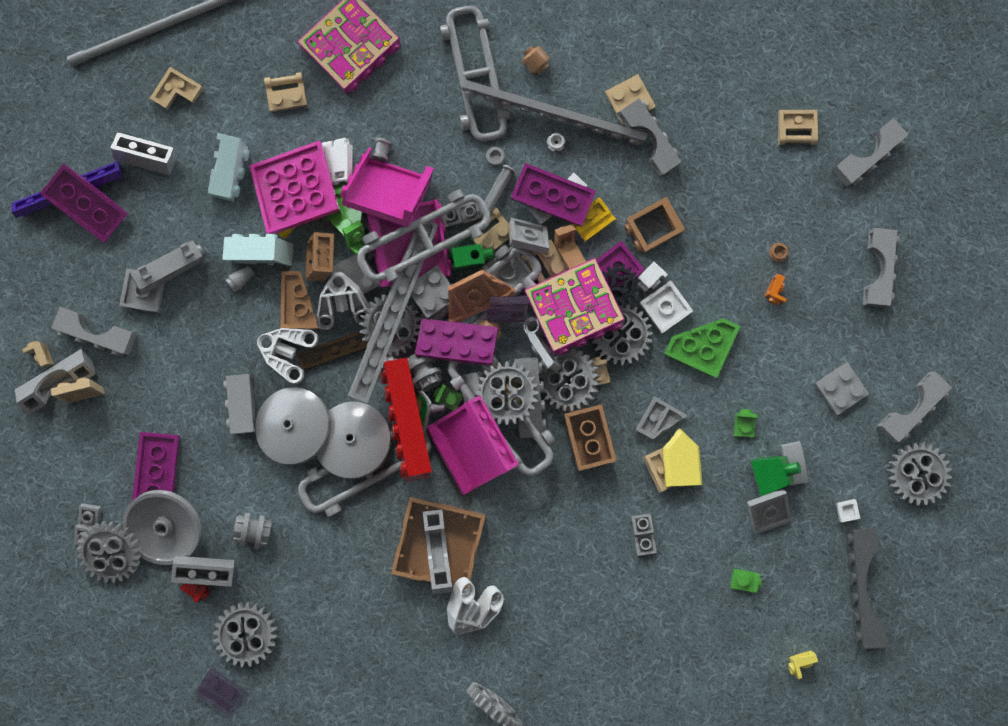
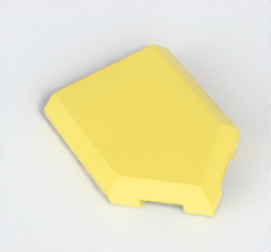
(682, 461)

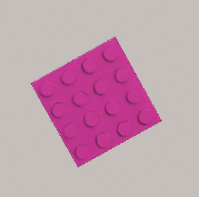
(294, 188)

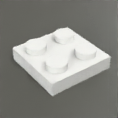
(666, 307)

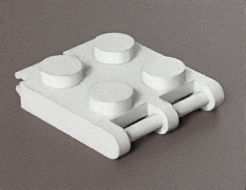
(339, 159)

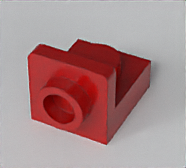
(196, 591)

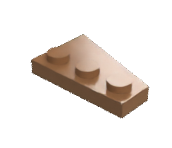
(295, 302)

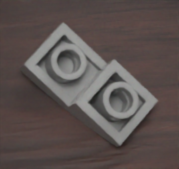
(462, 215)
(795, 454)
(88, 516)
(643, 535)

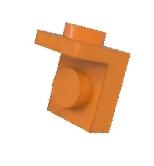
(775, 287)

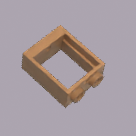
(670, 216)
(320, 251)

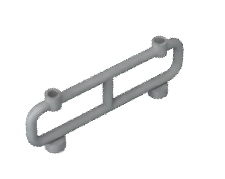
(448, 32)
(373, 241)
(504, 255)
(544, 439)
(331, 506)

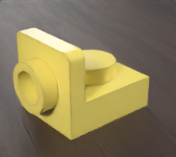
(802, 660)

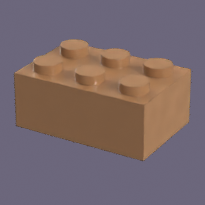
(589, 437)

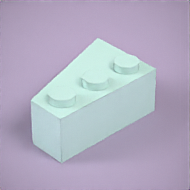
(228, 168)
(257, 249)

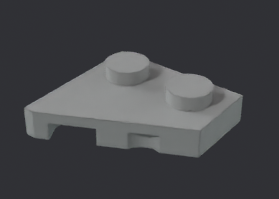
(658, 418)

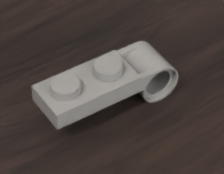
(539, 345)

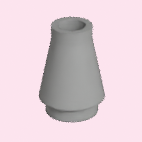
(239, 278)

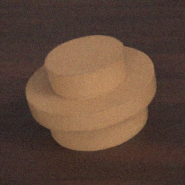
(778, 252)

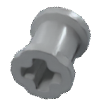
(381, 149)

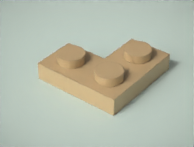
(175, 84)

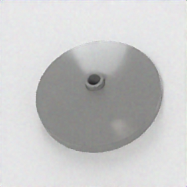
(307, 431)
(369, 443)
(163, 525)

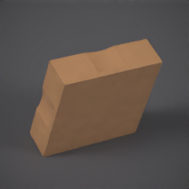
(462, 540)

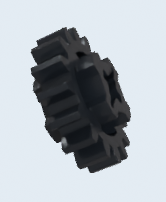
(613, 276)

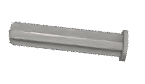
(498, 187)

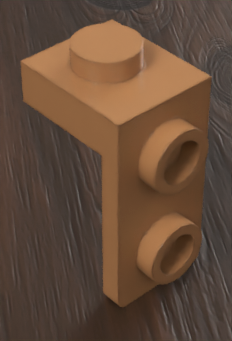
(567, 248)

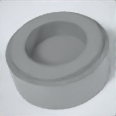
(495, 156)

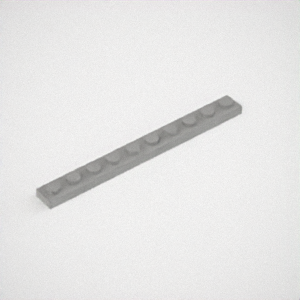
(545, 111)
(389, 319)

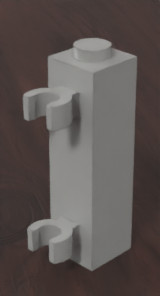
(168, 266)

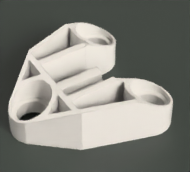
(326, 307)
(294, 336)
(467, 614)

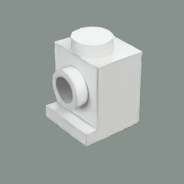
(650, 277)

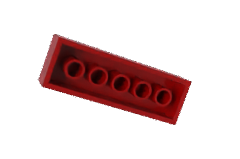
(406, 419)

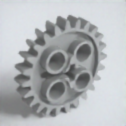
(407, 322)
(633, 346)
(525, 392)
(579, 394)
(934, 466)
(109, 552)
(227, 636)
(493, 705)

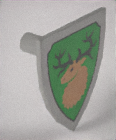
(425, 407)

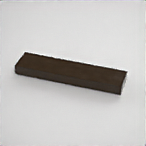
(331, 350)

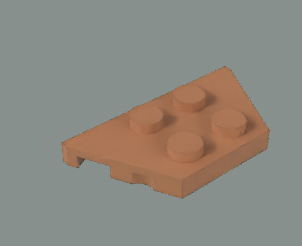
(473, 295)

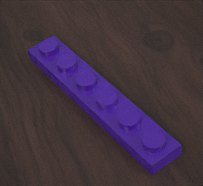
(97, 177)

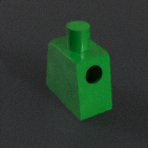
(462, 259)
(774, 473)

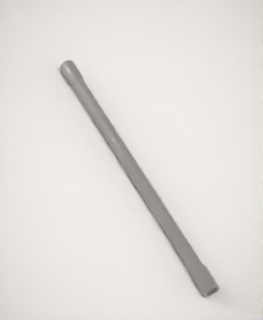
(84, 55)

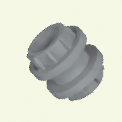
(424, 374)
(251, 531)

